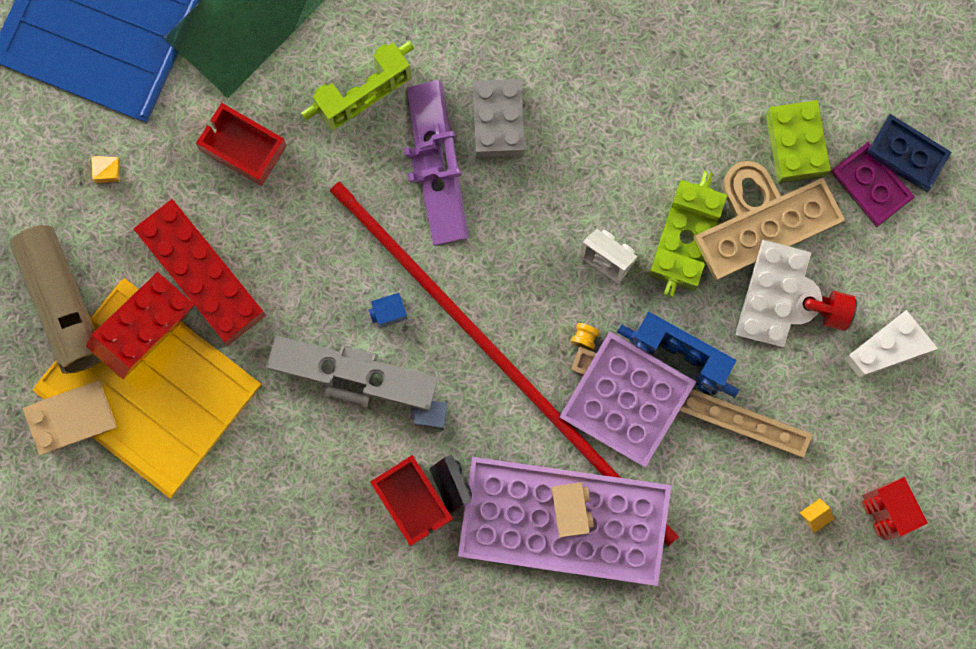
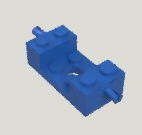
(714, 362)

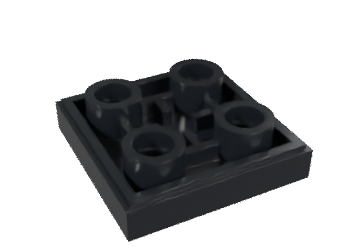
(451, 484)

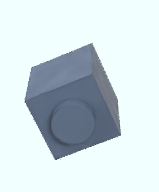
(433, 418)

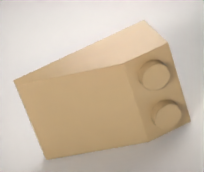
(69, 418)

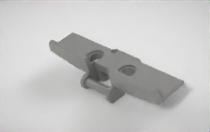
(356, 366)

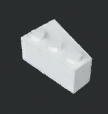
(891, 346)

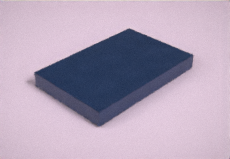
(908, 153)

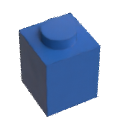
(388, 310)

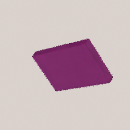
(872, 186)

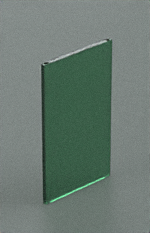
(236, 36)

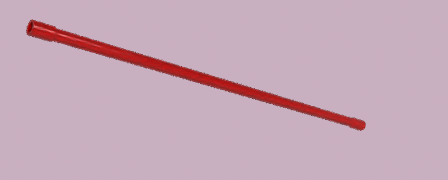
(348, 200)

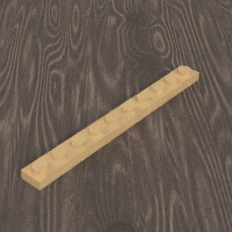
(728, 415)

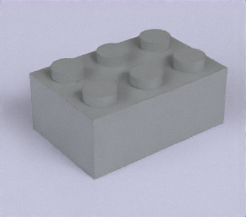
(498, 118)

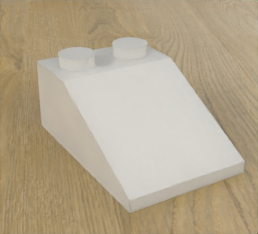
(607, 255)

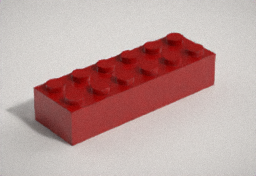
(199, 272)

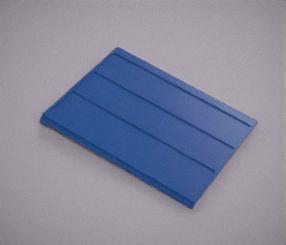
(96, 48)

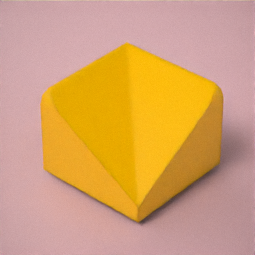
(105, 169)

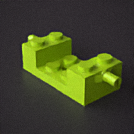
(393, 73)
(692, 210)

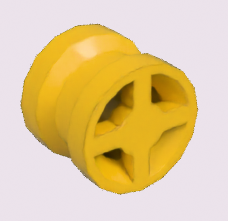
(585, 336)

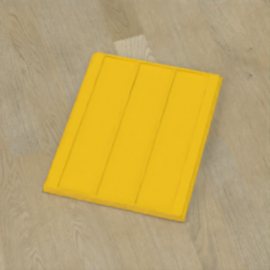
(168, 405)

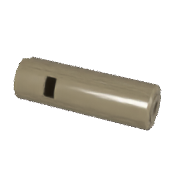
(55, 297)

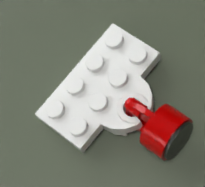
(784, 296)

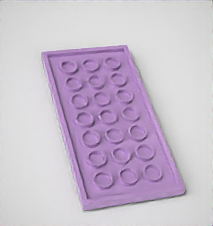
(516, 522)

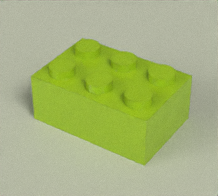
(798, 141)

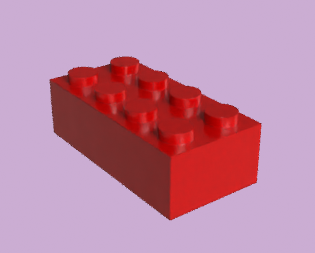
(139, 325)

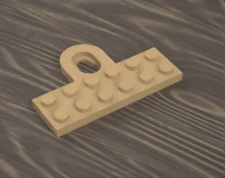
(779, 219)

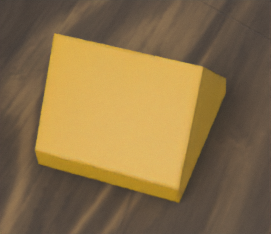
(817, 515)

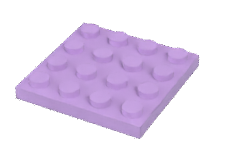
(627, 399)

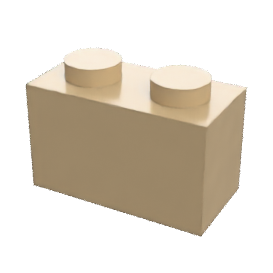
(571, 509)

